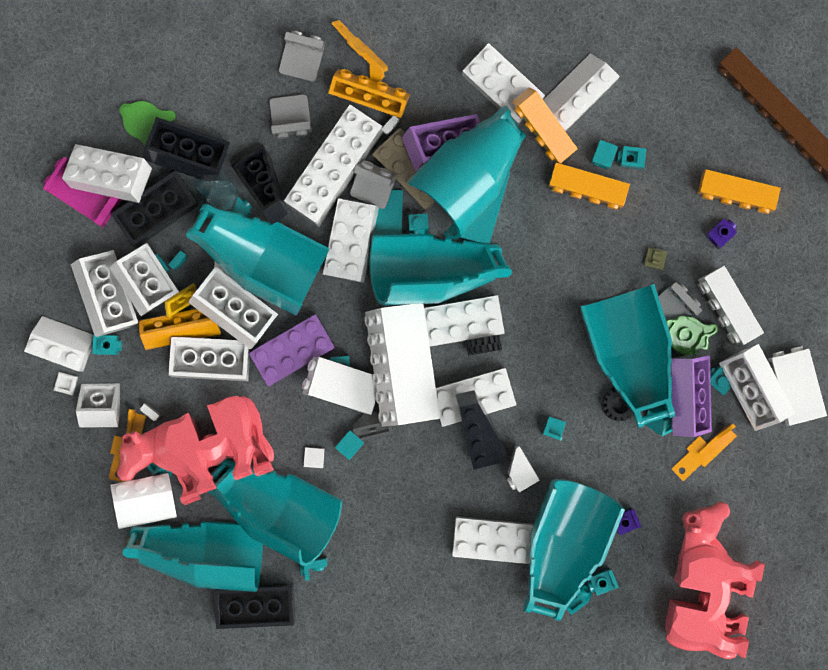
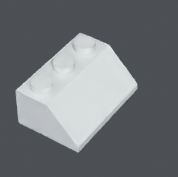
(143, 279)
(60, 344)
(143, 501)

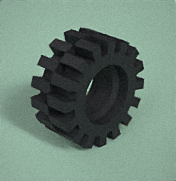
(483, 345)
(609, 410)

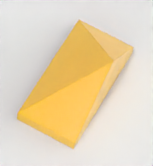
(179, 300)

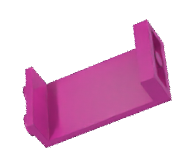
(92, 205)

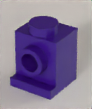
(715, 235)
(633, 522)

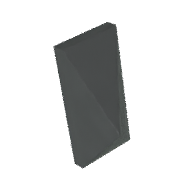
(370, 427)

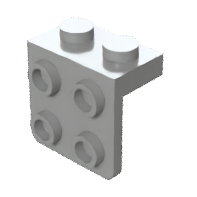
(301, 56)
(290, 116)
(372, 184)
(678, 303)

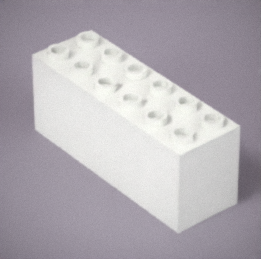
(333, 165)
(402, 364)

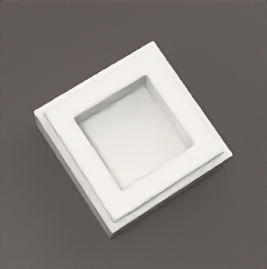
(390, 125)
(65, 383)
(150, 412)
(314, 457)

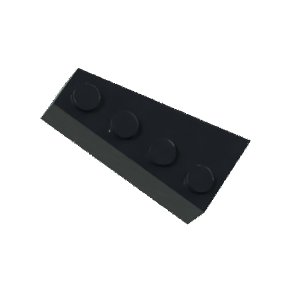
(261, 181)
(481, 435)

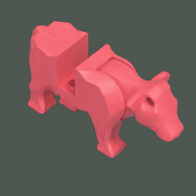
(181, 450)
(709, 568)

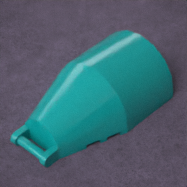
(471, 169)
(261, 256)
(429, 268)
(633, 350)
(279, 511)
(568, 543)
(200, 555)

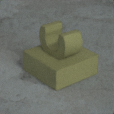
(655, 258)

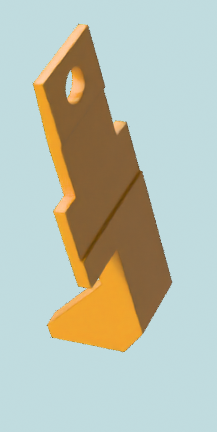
(377, 66)
(135, 424)
(702, 453)

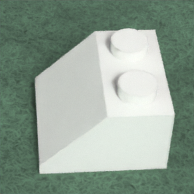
(98, 405)
(520, 471)

